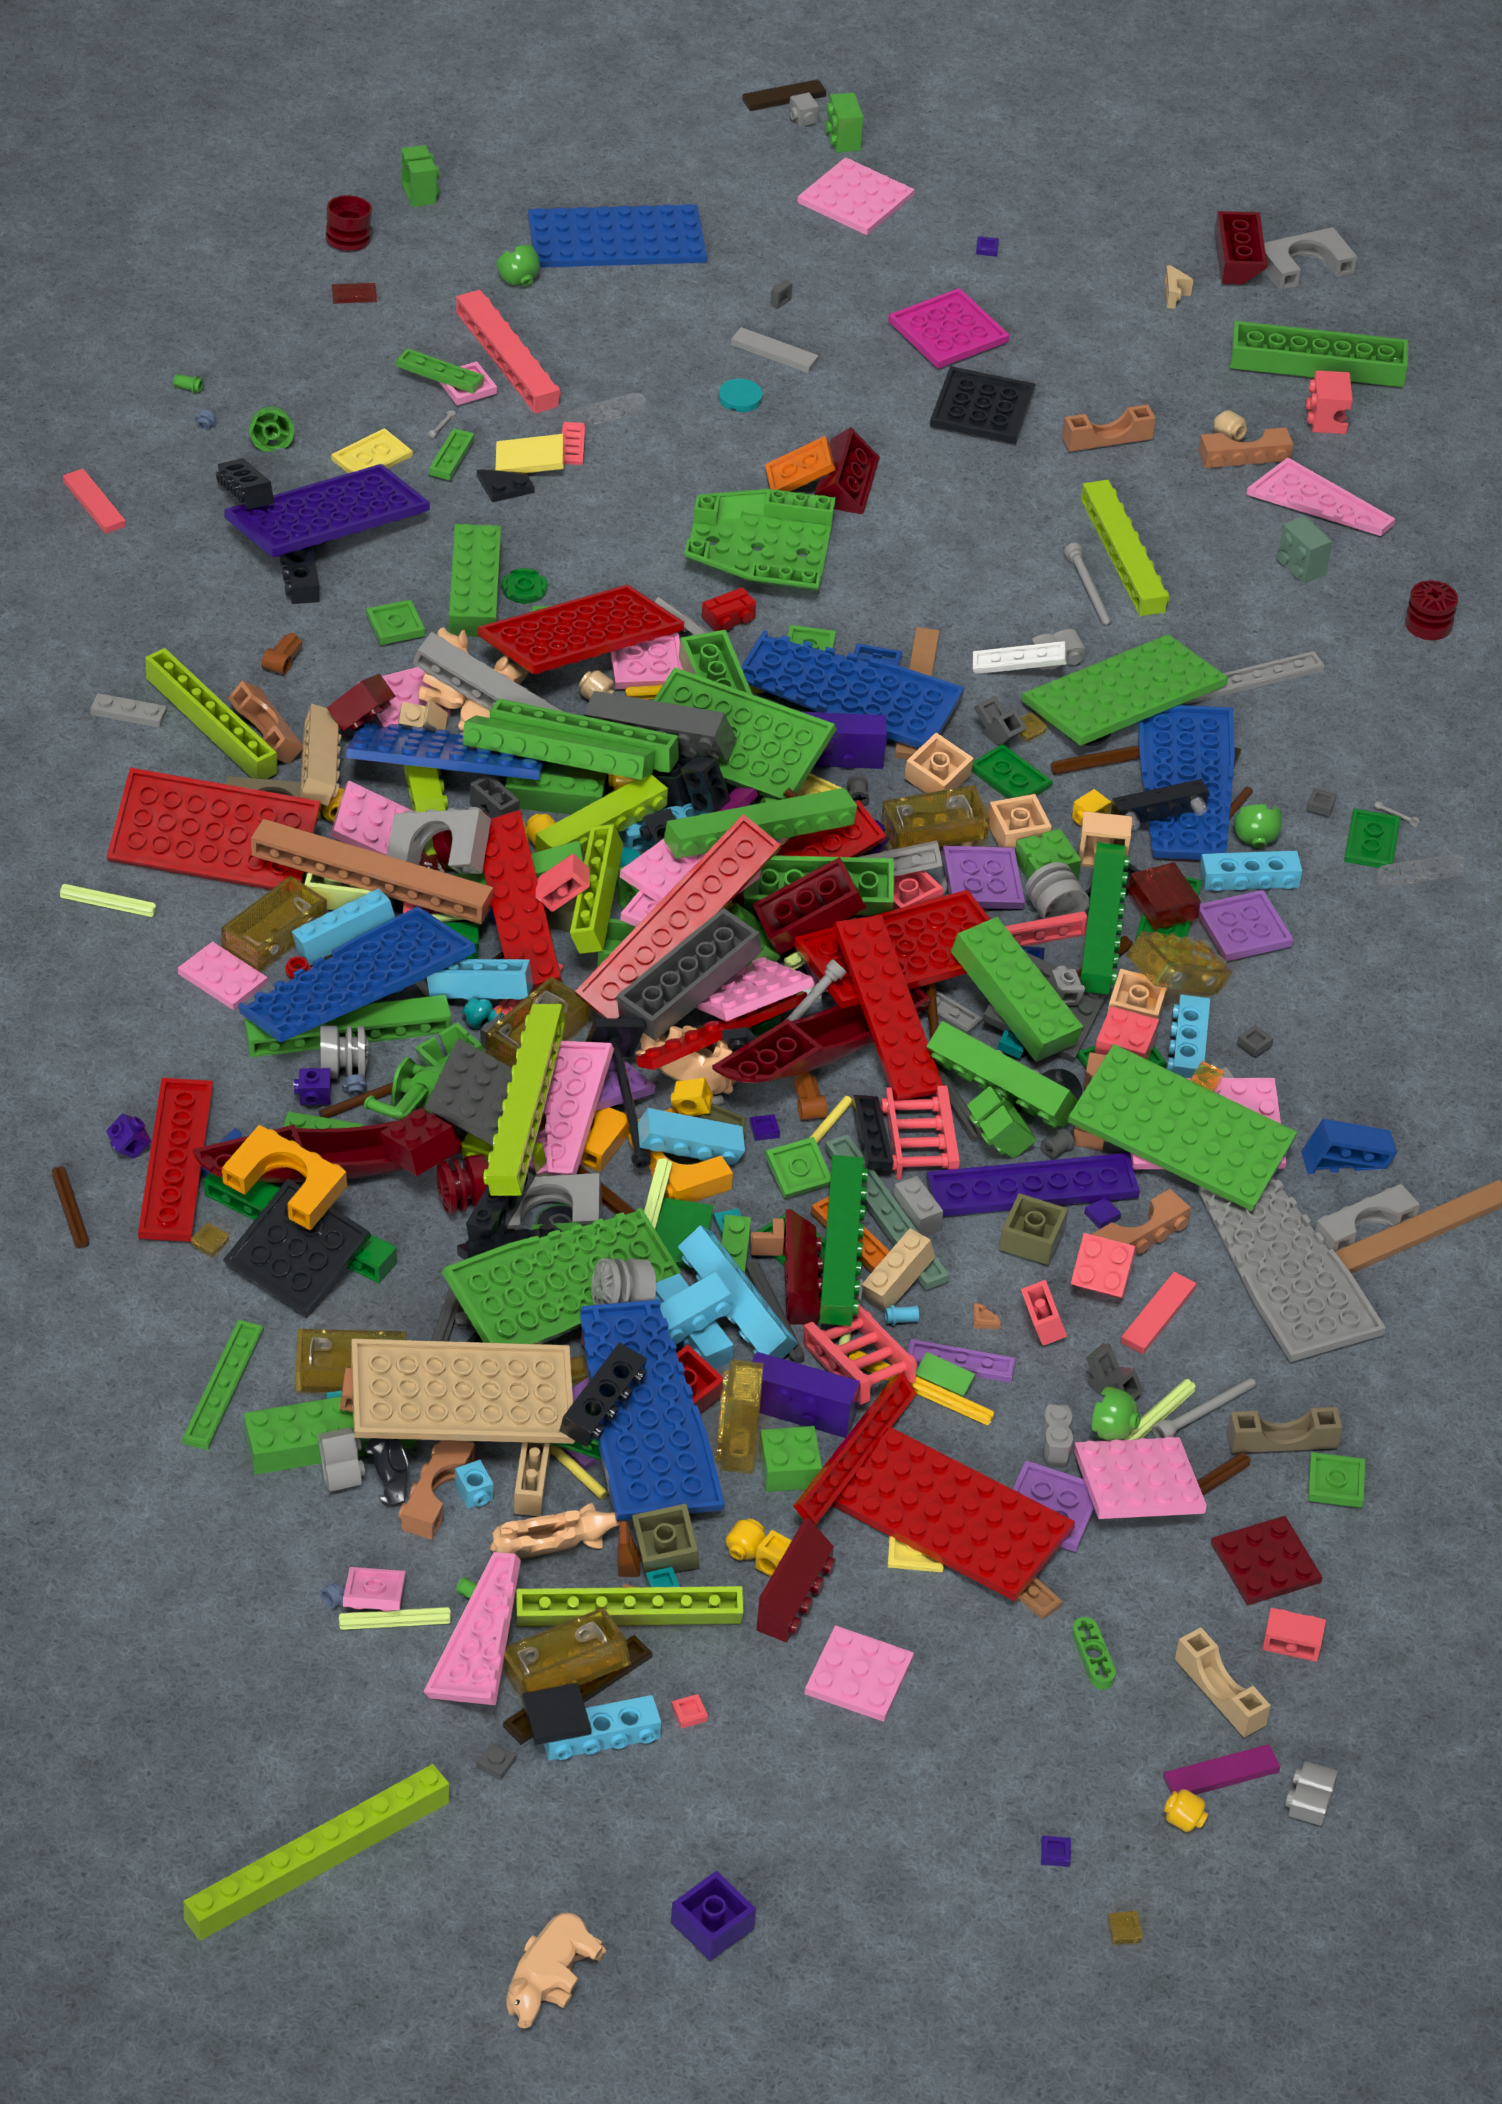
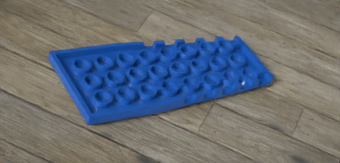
(833, 683)
(1185, 747)
(358, 974)
(657, 1443)

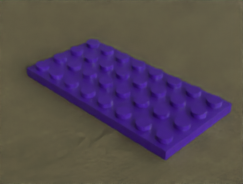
(328, 510)

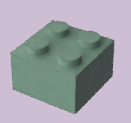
(1304, 549)

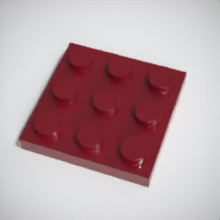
(1266, 1560)

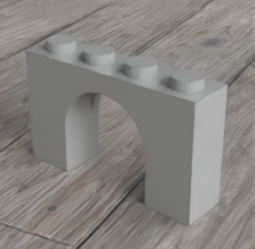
(1320, 244)
(469, 831)
(577, 1191)

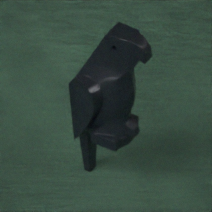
(391, 1467)

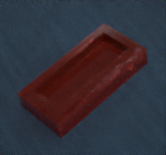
(354, 293)

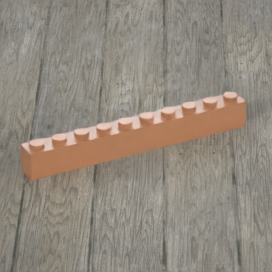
(372, 871)

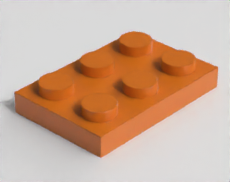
(800, 466)

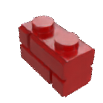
(729, 610)

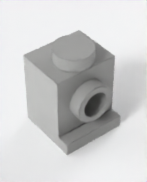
(1067, 981)

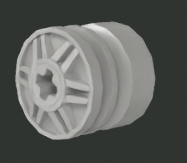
(1056, 891)
(343, 1051)
(623, 1281)

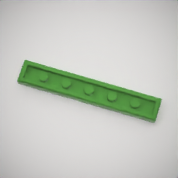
(222, 1385)

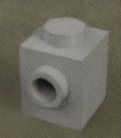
(803, 109)

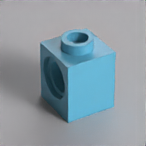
(474, 1484)

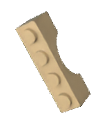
(1202, 1662)

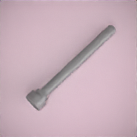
(1076, 554)
(832, 973)
(1168, 1428)

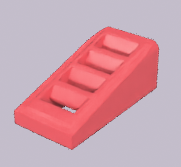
(573, 442)

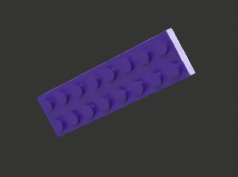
(1050, 1180)

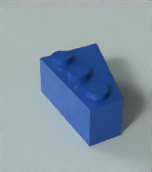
(1347, 1146)

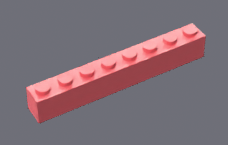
(507, 351)

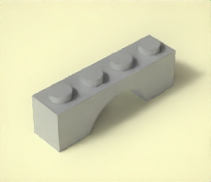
(1387, 1208)

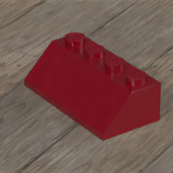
(1239, 246)
(854, 472)
(809, 905)
(801, 1270)
(795, 1582)

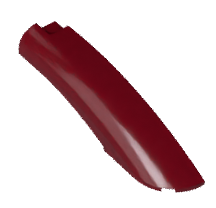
(804, 1044)
(353, 1148)

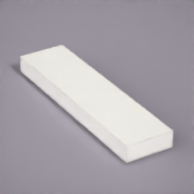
(1019, 657)

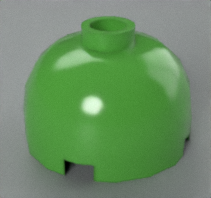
(520, 266)
(271, 424)
(1258, 825)
(1115, 1415)

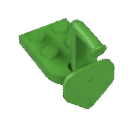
(410, 1089)

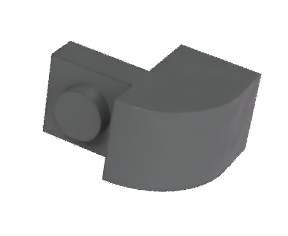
(999, 724)
(1108, 1373)

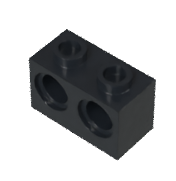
(705, 784)

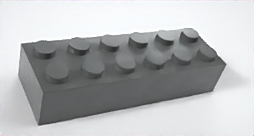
(698, 730)
(689, 973)

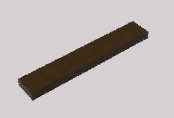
(518, 1724)

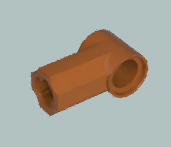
(280, 658)
(810, 1101)

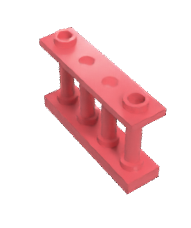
(942, 1122)
(835, 1359)

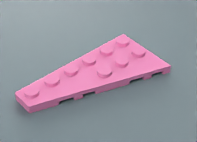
(1308, 492)
(573, 1102)
(476, 1650)

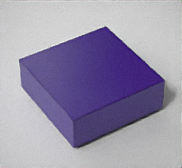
(987, 246)
(764, 1127)
(1102, 1213)
(1055, 1851)

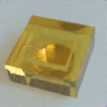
(1034, 726)
(1207, 1076)
(209, 1239)
(579, 1369)
(1124, 1927)

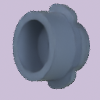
(205, 419)
(355, 1085)
(332, 1595)

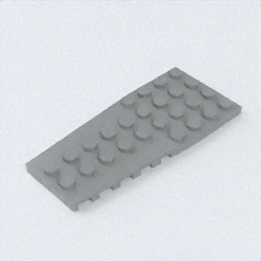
(1292, 1275)

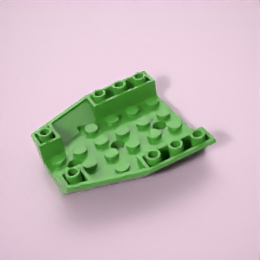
(764, 519)

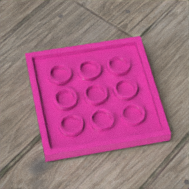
(948, 328)

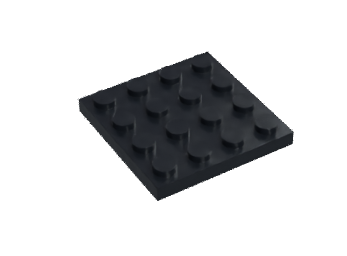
(982, 404)
(292, 1260)

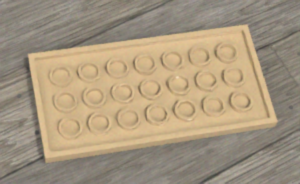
(460, 1390)

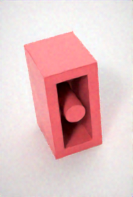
(563, 882)
(1044, 1312)
(1294, 1634)

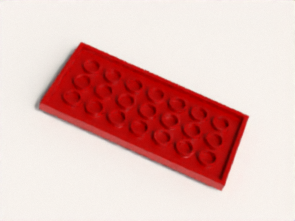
(580, 629)
(203, 828)
(920, 937)
(954, 1514)

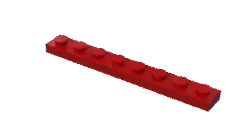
(712, 1033)
(855, 1449)

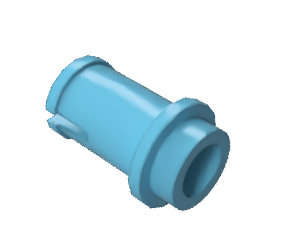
(901, 1315)

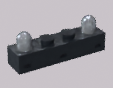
(1162, 802)

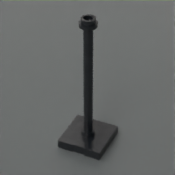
(624, 1036)

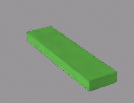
(440, 370)

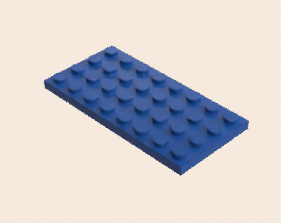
(617, 235)
(436, 750)

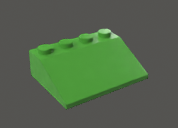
(559, 789)

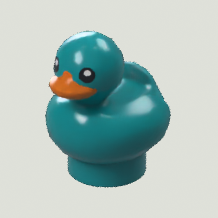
(478, 1010)

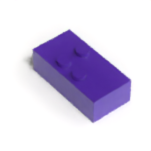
(856, 742)
(807, 1395)

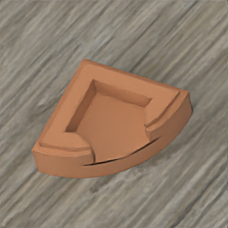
(984, 1318)

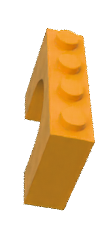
(606, 1136)
(267, 1151)
(695, 1180)

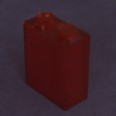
(1164, 895)

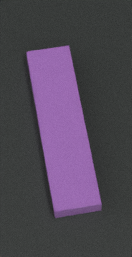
(980, 1363)

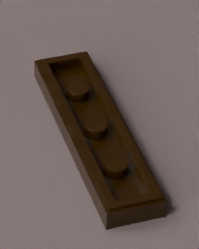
(781, 95)

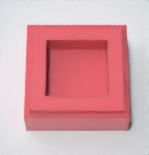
(689, 1711)

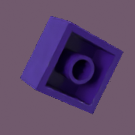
(713, 1915)

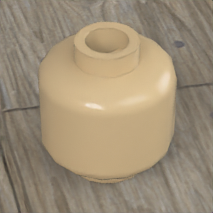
(1230, 425)
(595, 682)

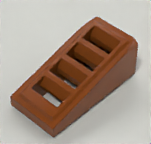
(627, 1553)

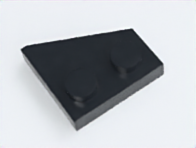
(504, 484)

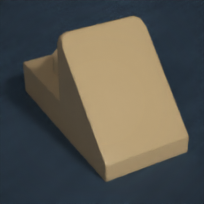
(1176, 285)
(429, 716)

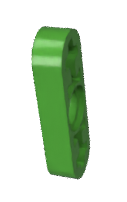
(1095, 1642)

